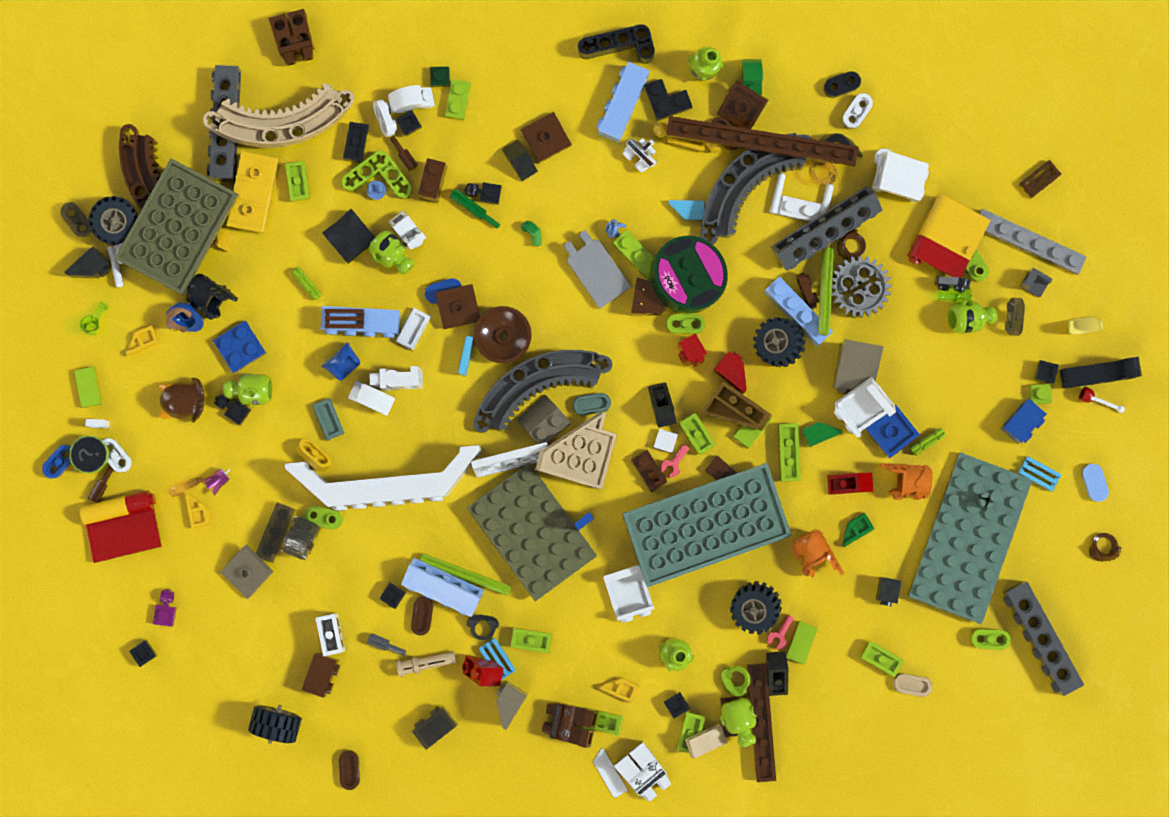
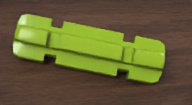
(306, 283)
(927, 441)

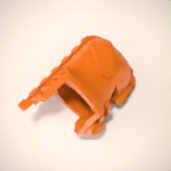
(911, 481)
(815, 551)

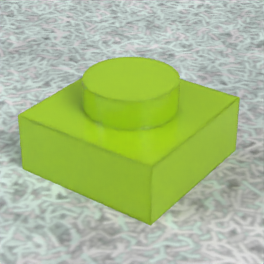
(1040, 394)

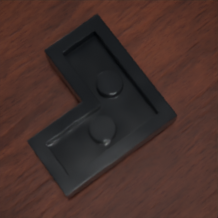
(665, 105)

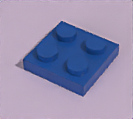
(239, 346)
(892, 432)

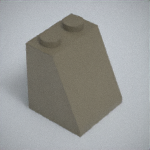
(856, 364)

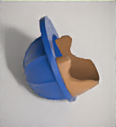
(184, 317)

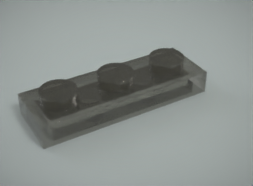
(275, 532)

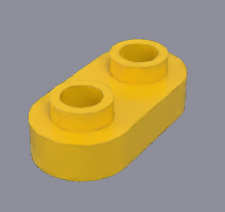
(313, 455)

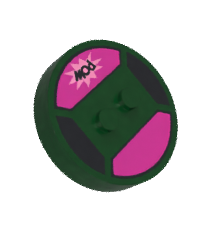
(688, 274)

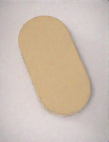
(912, 685)

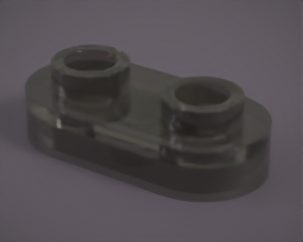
(76, 220)
(1015, 316)

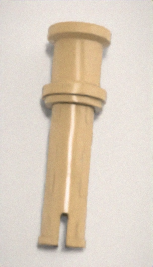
(415, 664)

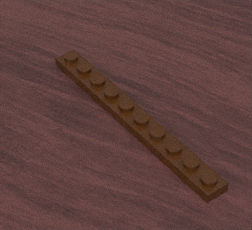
(762, 141)

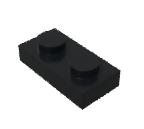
(356, 142)

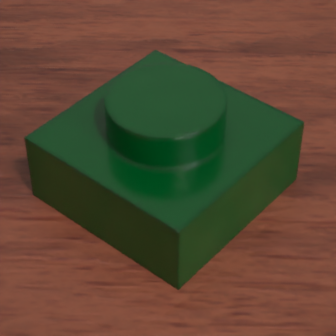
(440, 76)

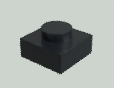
(408, 123)
(1046, 371)
(392, 595)
(143, 653)
(676, 705)

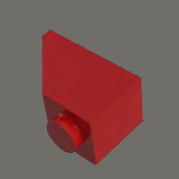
(732, 371)
(850, 483)

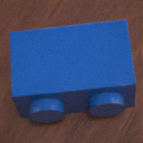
(1023, 421)

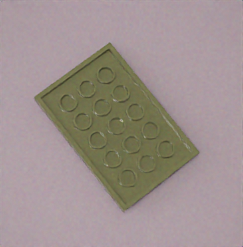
(176, 226)
(531, 532)

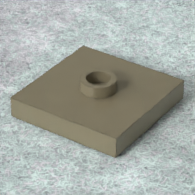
(247, 571)

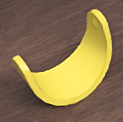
(1085, 325)

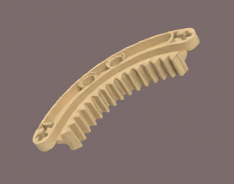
(252, 128)

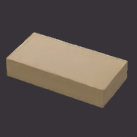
(706, 741)

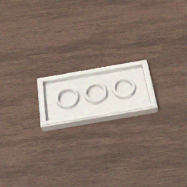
(507, 460)

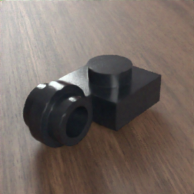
(489, 193)
(235, 411)

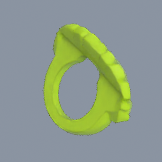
(726, 678)

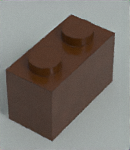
(432, 180)
(320, 675)

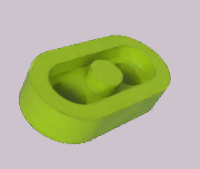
(977, 262)
(685, 323)
(323, 516)
(989, 639)

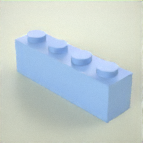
(623, 102)
(795, 310)
(375, 322)
(442, 587)

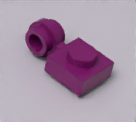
(165, 614)

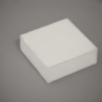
(96, 423)
(665, 440)

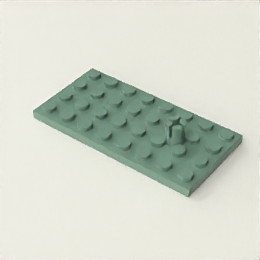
(706, 524)
(970, 538)

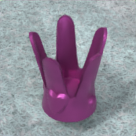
(219, 477)

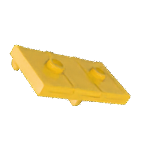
(255, 187)

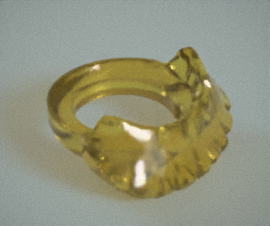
(832, 172)

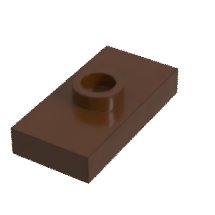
(719, 469)

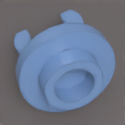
(376, 190)
(612, 228)

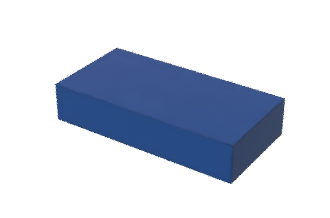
(583, 521)

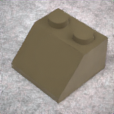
(544, 421)
(509, 702)

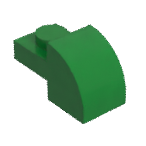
(752, 74)

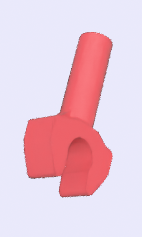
(675, 461)
(780, 633)

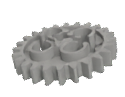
(869, 301)

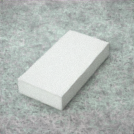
(413, 329)

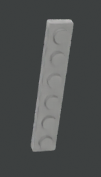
(1034, 243)

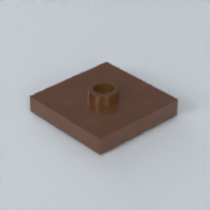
(742, 106)
(546, 137)
(457, 306)

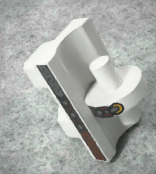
(635, 148)

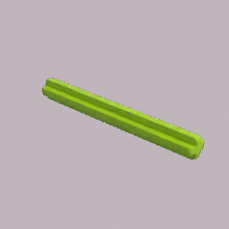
(825, 291)
(467, 575)

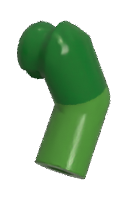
(533, 230)

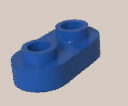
(57, 459)

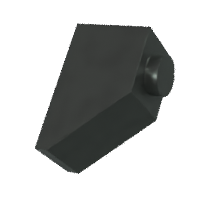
(89, 265)
(662, 405)
(777, 673)

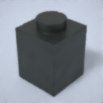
(888, 591)

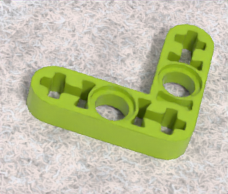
(383, 169)

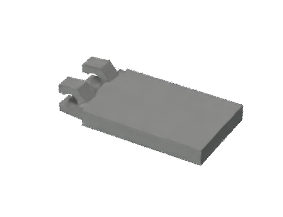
(596, 270)

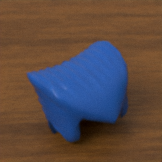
(342, 362)

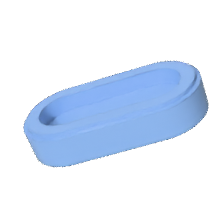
(1095, 482)

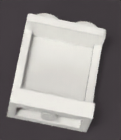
(900, 176)
(863, 406)
(628, 594)

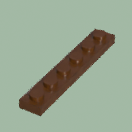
(764, 745)

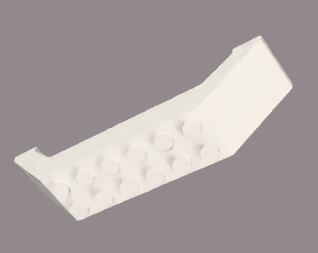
(389, 489)

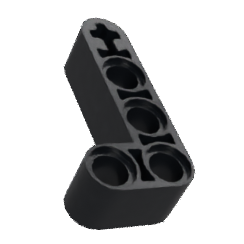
(616, 46)
(1100, 373)

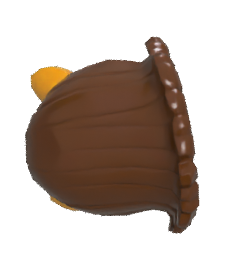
(182, 400)

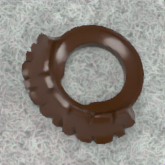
(843, 251)
(1095, 553)

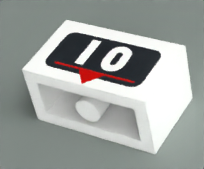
(330, 634)

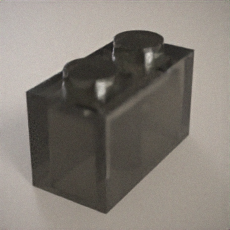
(435, 727)

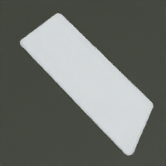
(609, 774)

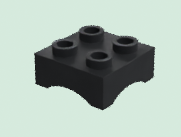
(349, 236)

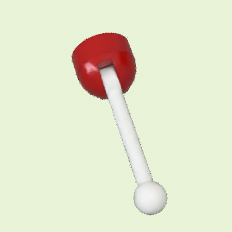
(1088, 395)

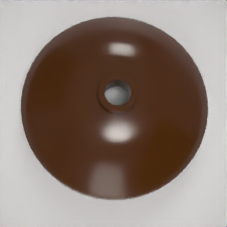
(499, 321)

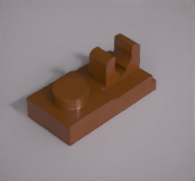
(649, 470)

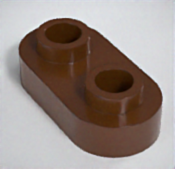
(804, 283)

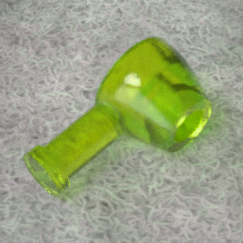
(957, 297)
(93, 320)

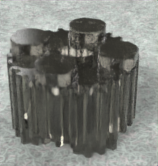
(300, 538)

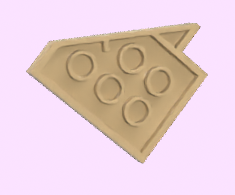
(580, 454)

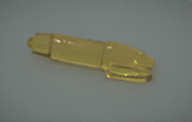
(179, 489)

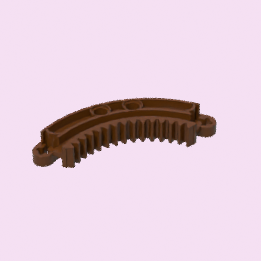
(139, 165)

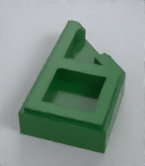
(819, 432)
(856, 529)

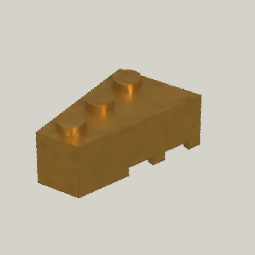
(736, 408)

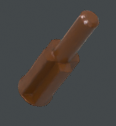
(404, 155)
(100, 486)

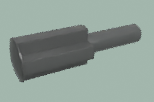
(383, 644)

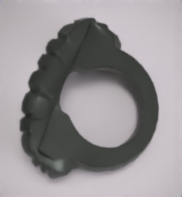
(473, 621)

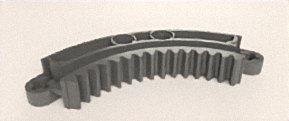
(727, 198)
(562, 367)

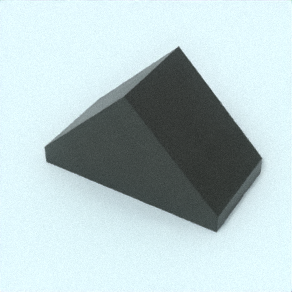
(520, 160)

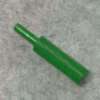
(472, 207)

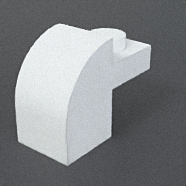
(409, 98)
(407, 230)
(371, 398)

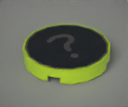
(89, 454)

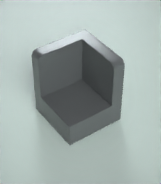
(1035, 282)

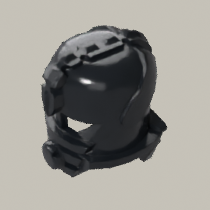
(208, 295)

